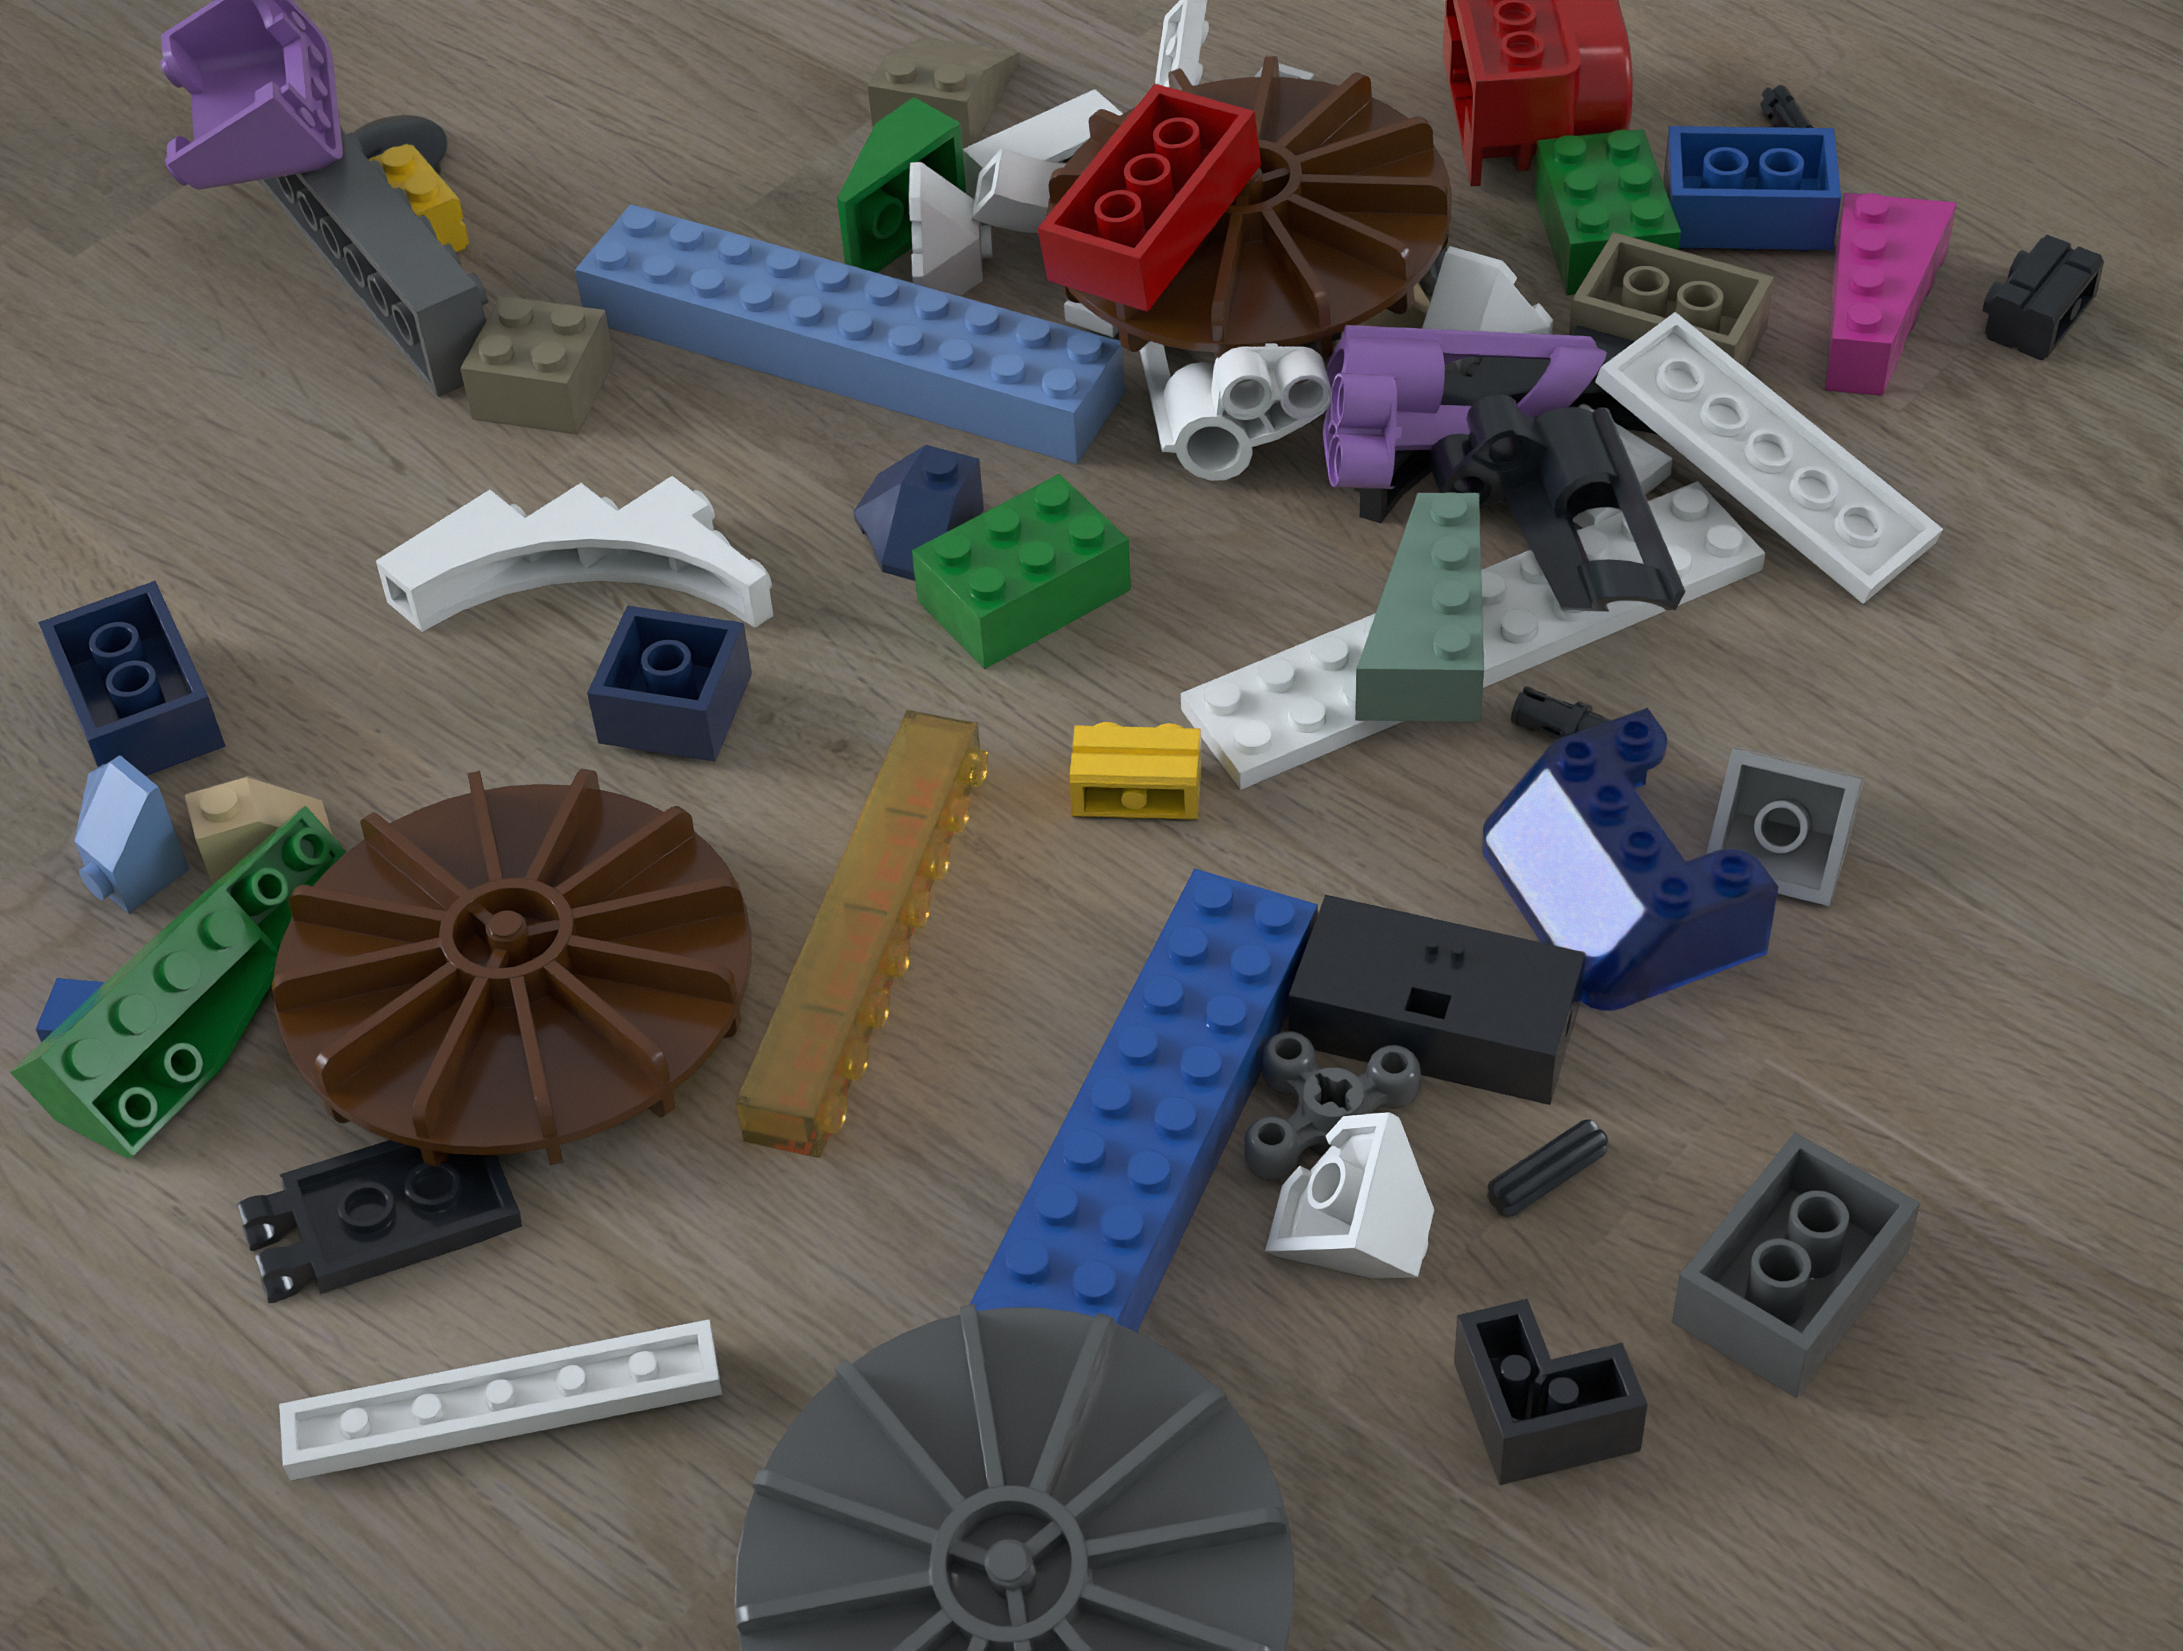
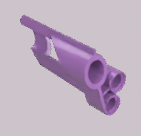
(1392, 387)

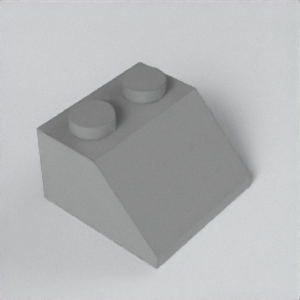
(1789, 818)

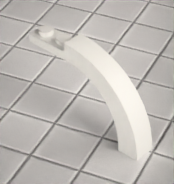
(1014, 187)

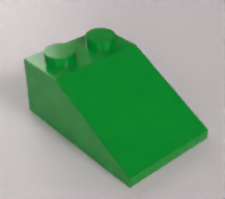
(876, 192)

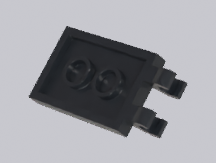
(374, 1215)

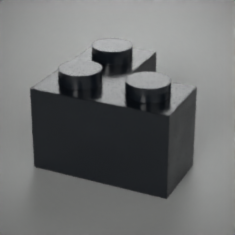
(1543, 1410)

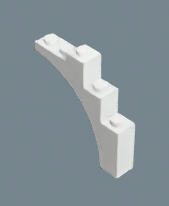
(577, 537)

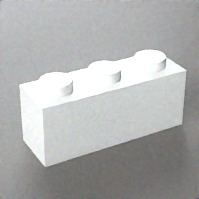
(1046, 137)

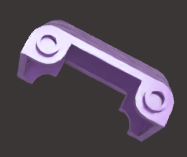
(257, 93)

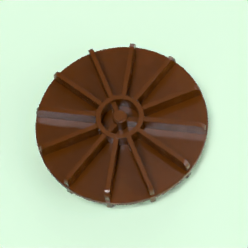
(1318, 236)
(512, 969)

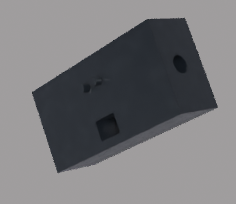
(1455, 995)

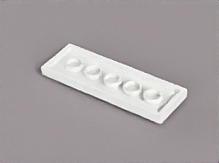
(1769, 457)

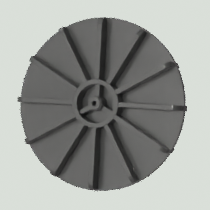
(1016, 1496)

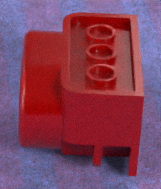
(1534, 74)

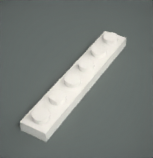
(498, 1399)

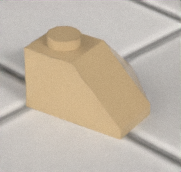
(239, 816)

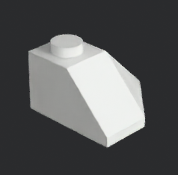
(944, 237)
(1480, 296)
(1358, 1205)

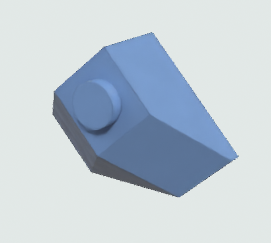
(126, 836)

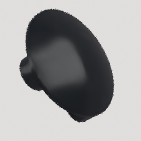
(404, 129)

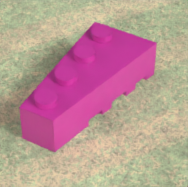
(1880, 279)

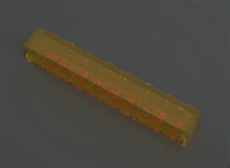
(861, 936)

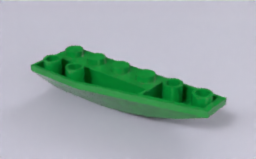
(180, 1001)

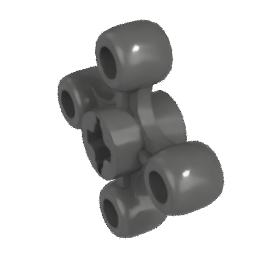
(1323, 1098)

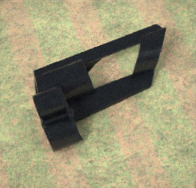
(1550, 474)

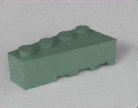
(1428, 628)

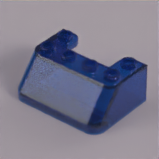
(1610, 882)

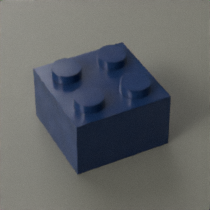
(670, 683)

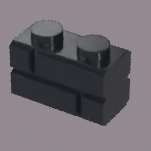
(2042, 296)

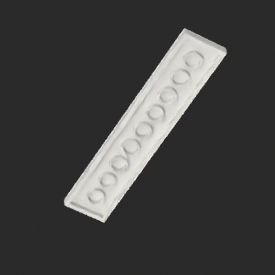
(1306, 696)

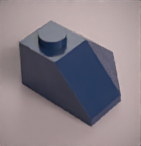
(917, 503)

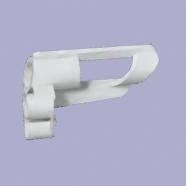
(1225, 408)

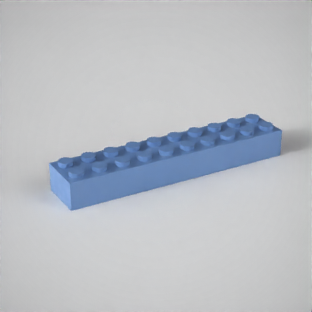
(855, 332)

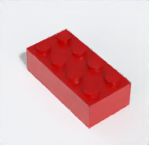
(1150, 197)

